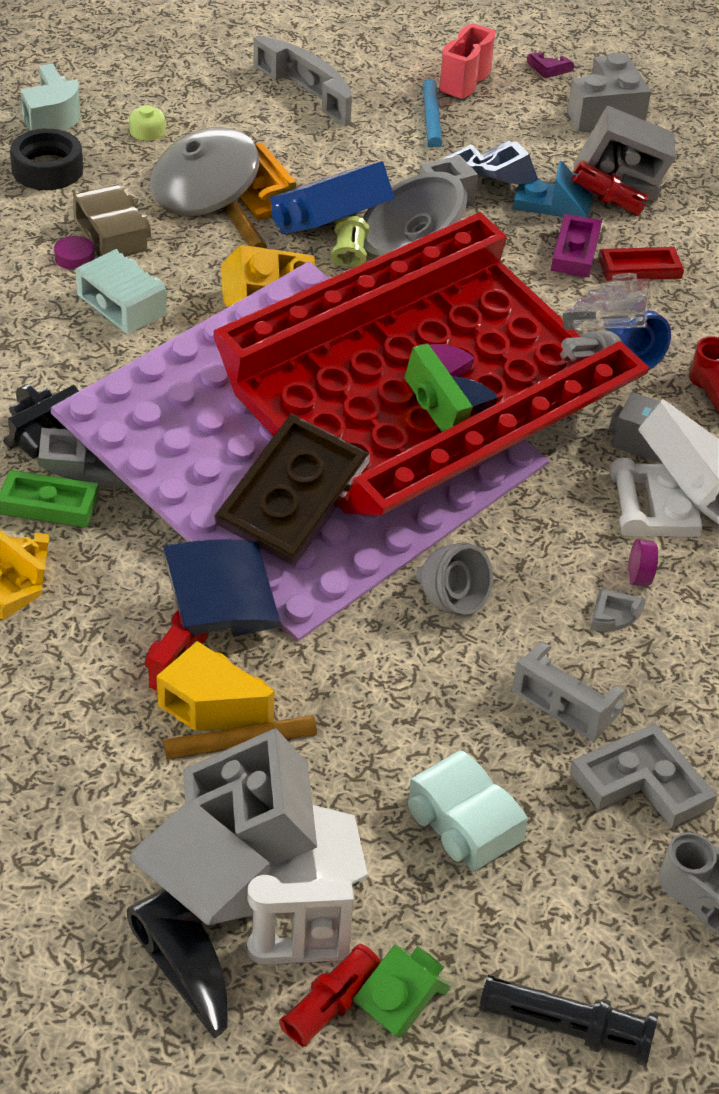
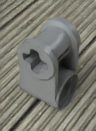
(697, 886)

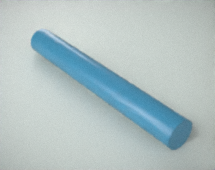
(432, 113)

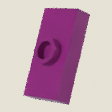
(576, 245)

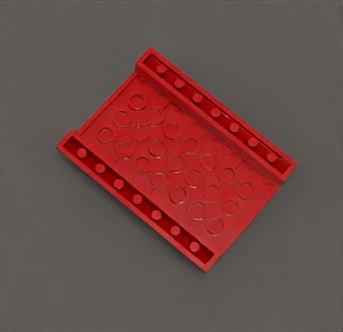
(347, 342)

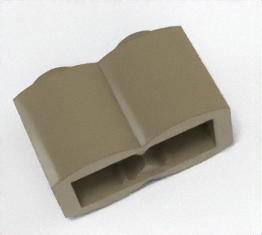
(111, 220)

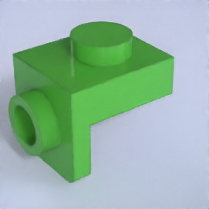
(401, 988)

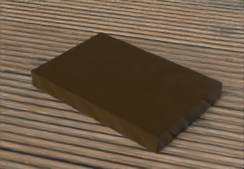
(292, 489)

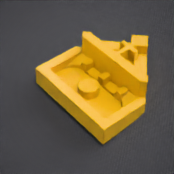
(21, 571)

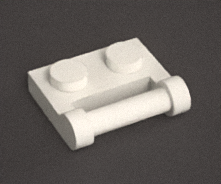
(669, 506)
(319, 920)

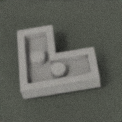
(646, 764)

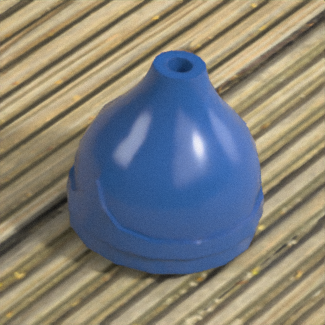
(647, 342)

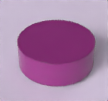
(73, 252)
(643, 562)

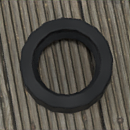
(46, 174)

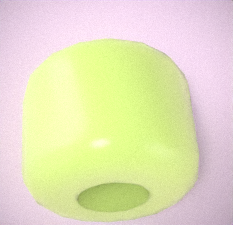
(147, 123)

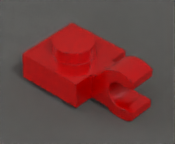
(167, 650)

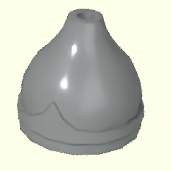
(457, 578)

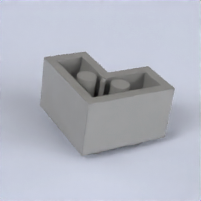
(612, 83)
(628, 146)
(259, 795)

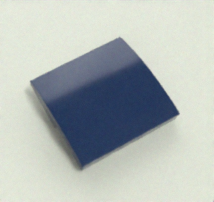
(221, 586)

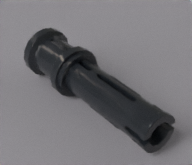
(596, 1024)

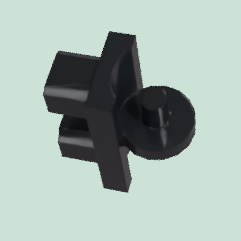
(31, 415)

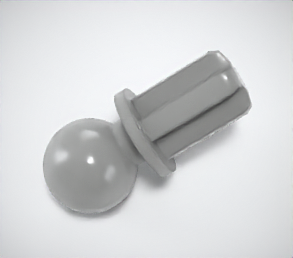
(588, 344)

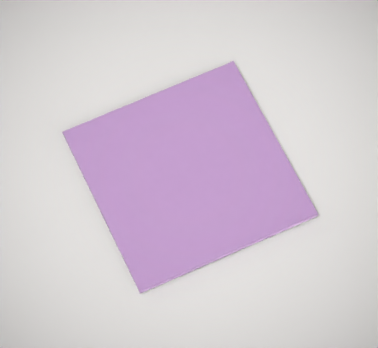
(188, 441)

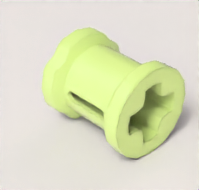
(350, 242)

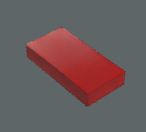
(646, 262)

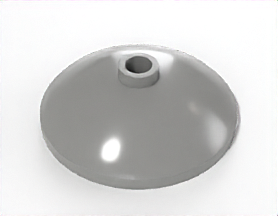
(204, 171)
(419, 208)

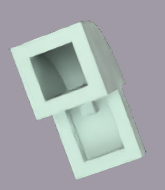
(53, 103)

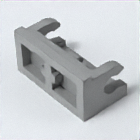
(565, 695)

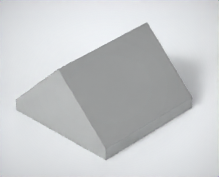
(201, 864)

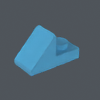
(555, 198)

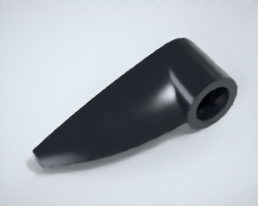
(184, 955)

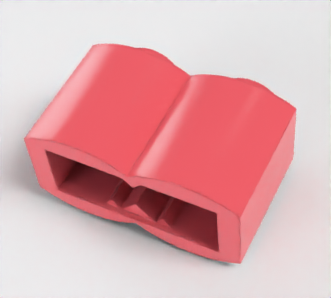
(467, 60)

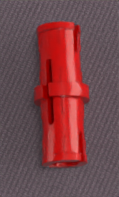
(609, 188)
(330, 995)

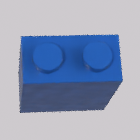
(331, 198)

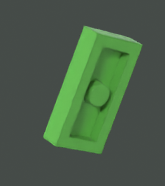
(436, 388)
(48, 498)

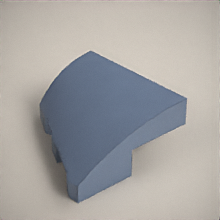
(503, 163)

